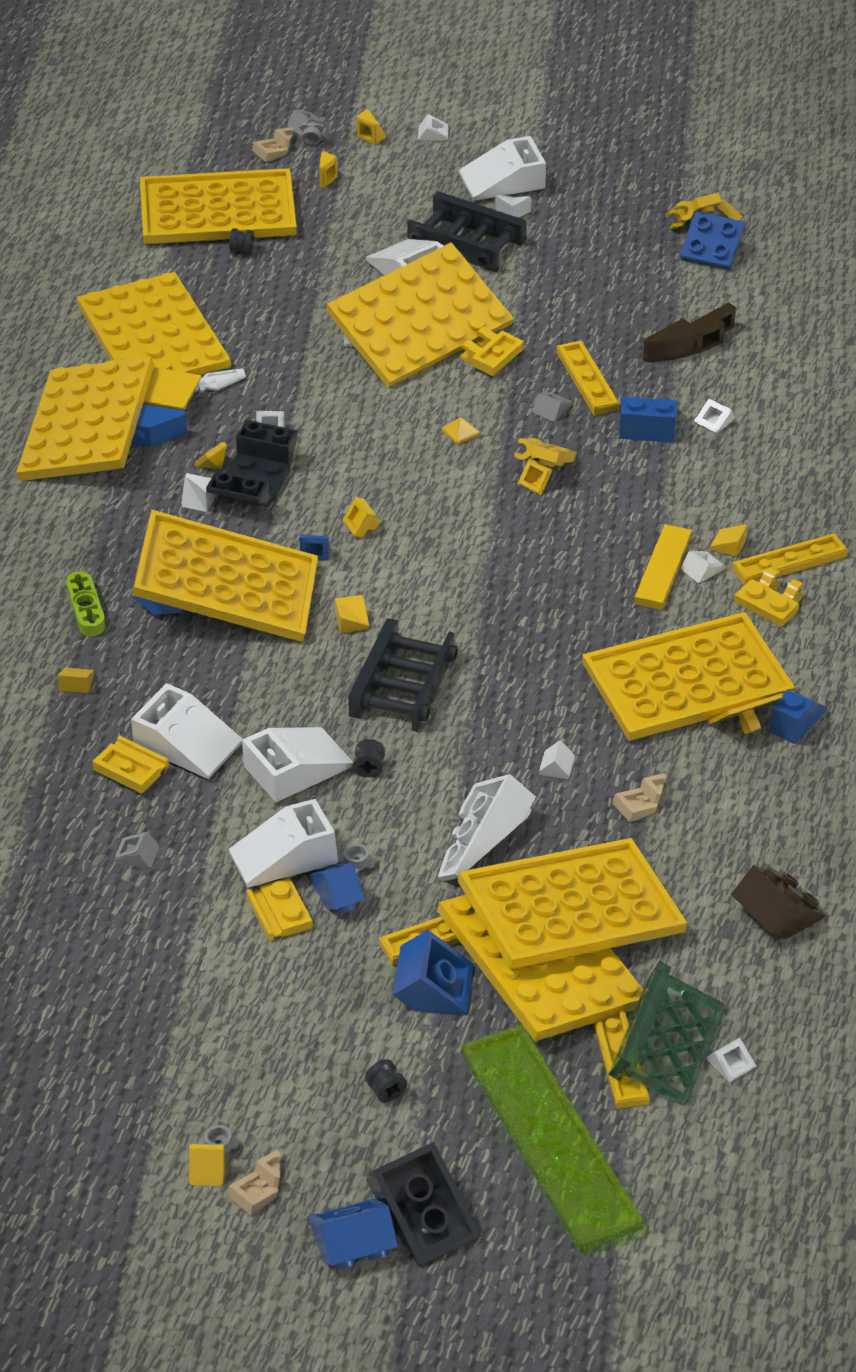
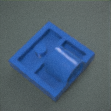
(712, 240)

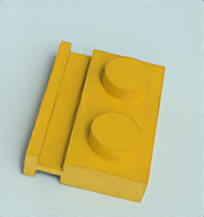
(130, 764)
(279, 909)

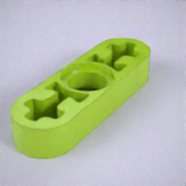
(82, 612)

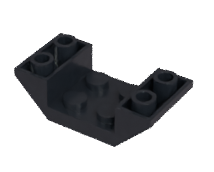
(259, 465)

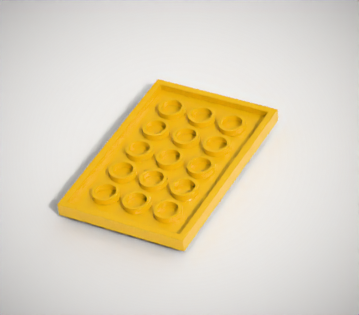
(214, 203)
(418, 314)
(156, 321)
(86, 418)
(225, 575)
(686, 675)
(571, 903)
(548, 994)

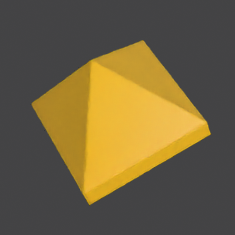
(460, 431)
(213, 458)
(535, 476)

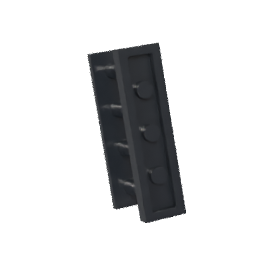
(473, 216)
(381, 658)

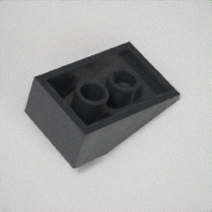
(424, 1204)

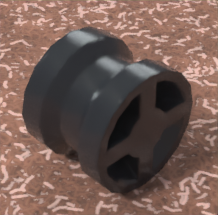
(241, 241)
(369, 758)
(385, 1080)

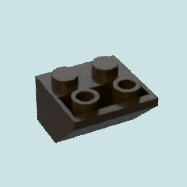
(777, 901)

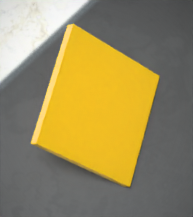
(171, 388)
(748, 719)

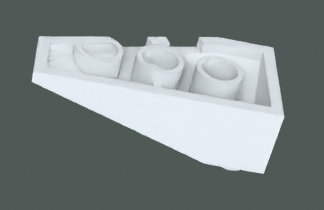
(489, 816)

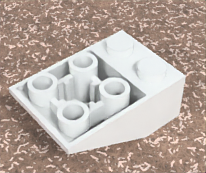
(506, 170)
(401, 254)
(184, 731)
(292, 759)
(286, 845)

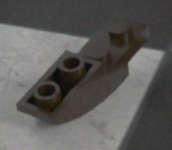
(687, 338)

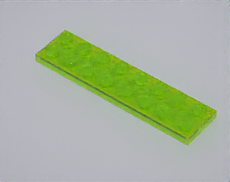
(552, 1138)

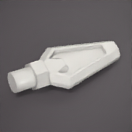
(219, 380)

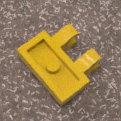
(685, 210)
(491, 351)
(547, 453)
(766, 602)

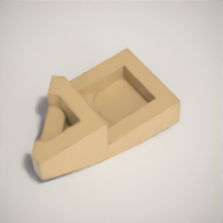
(276, 147)
(640, 801)
(260, 1186)

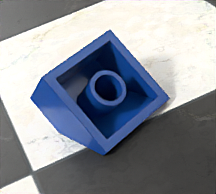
(648, 419)
(433, 976)
(353, 1232)

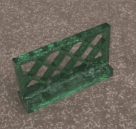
(640, 1029)

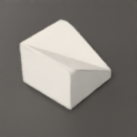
(513, 205)
(195, 493)

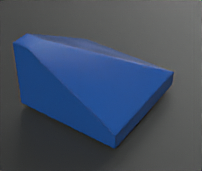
(315, 545)

